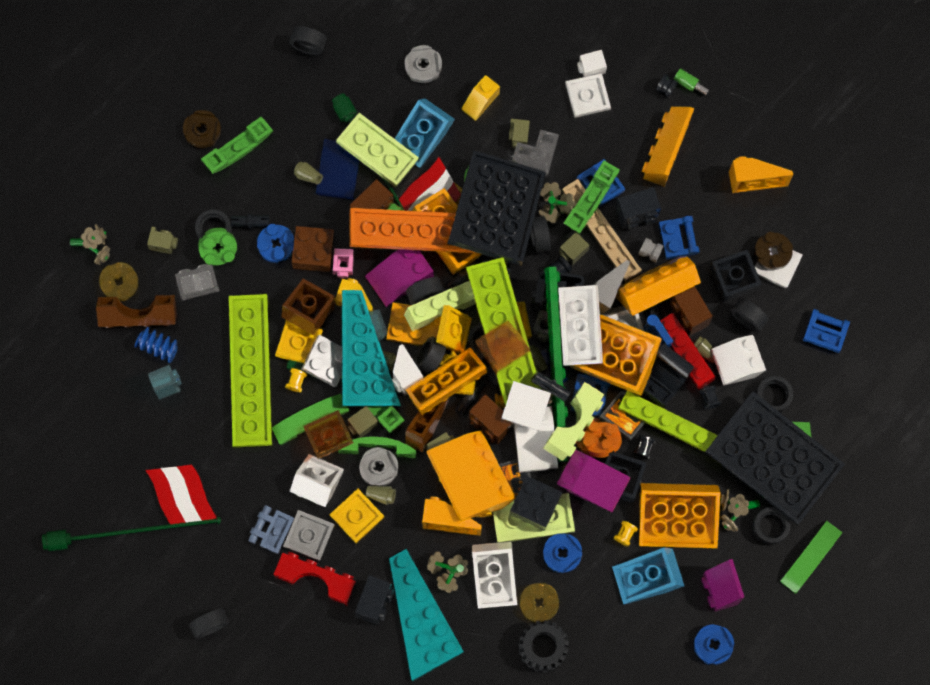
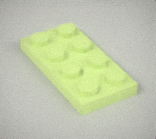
(377, 150)
(513, 529)

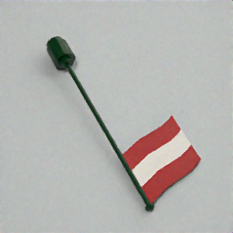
(425, 186)
(179, 497)

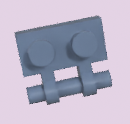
(276, 532)

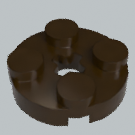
(208, 137)
(773, 240)

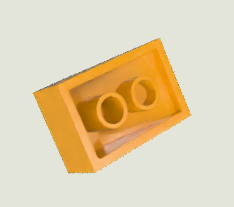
(752, 175)
(443, 517)

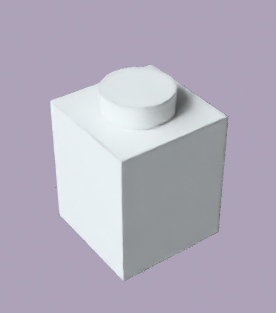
(592, 64)

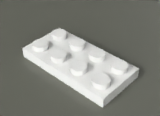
(580, 325)

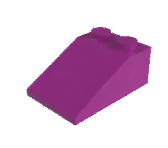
(398, 273)
(593, 481)
(723, 586)

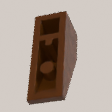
(423, 427)

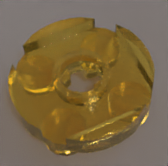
(114, 272)
(539, 591)

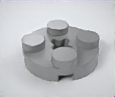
(420, 74)
(388, 472)

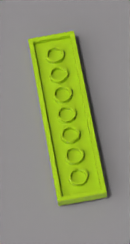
(496, 306)
(250, 370)

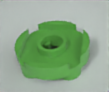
(224, 254)

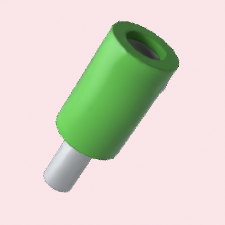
(689, 81)

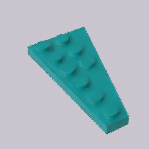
(363, 363)
(424, 628)

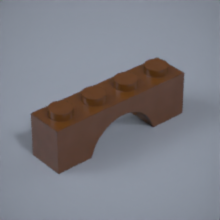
(113, 313)

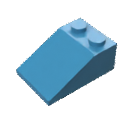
(424, 129)
(648, 575)

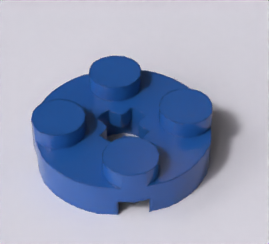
(265, 244)
(551, 552)
(708, 654)

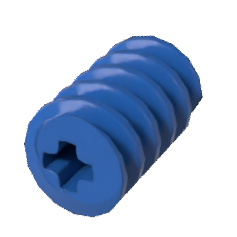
(157, 345)

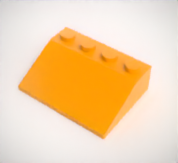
(658, 284)
(626, 356)
(471, 475)
(679, 515)

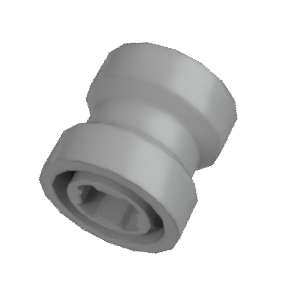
(651, 249)

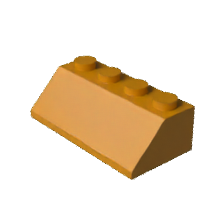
(668, 144)
(444, 203)
(446, 381)

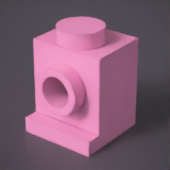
(343, 256)

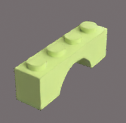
(428, 310)
(563, 439)

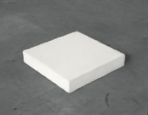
(588, 95)
(780, 276)
(526, 405)

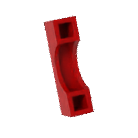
(685, 348)
(292, 569)

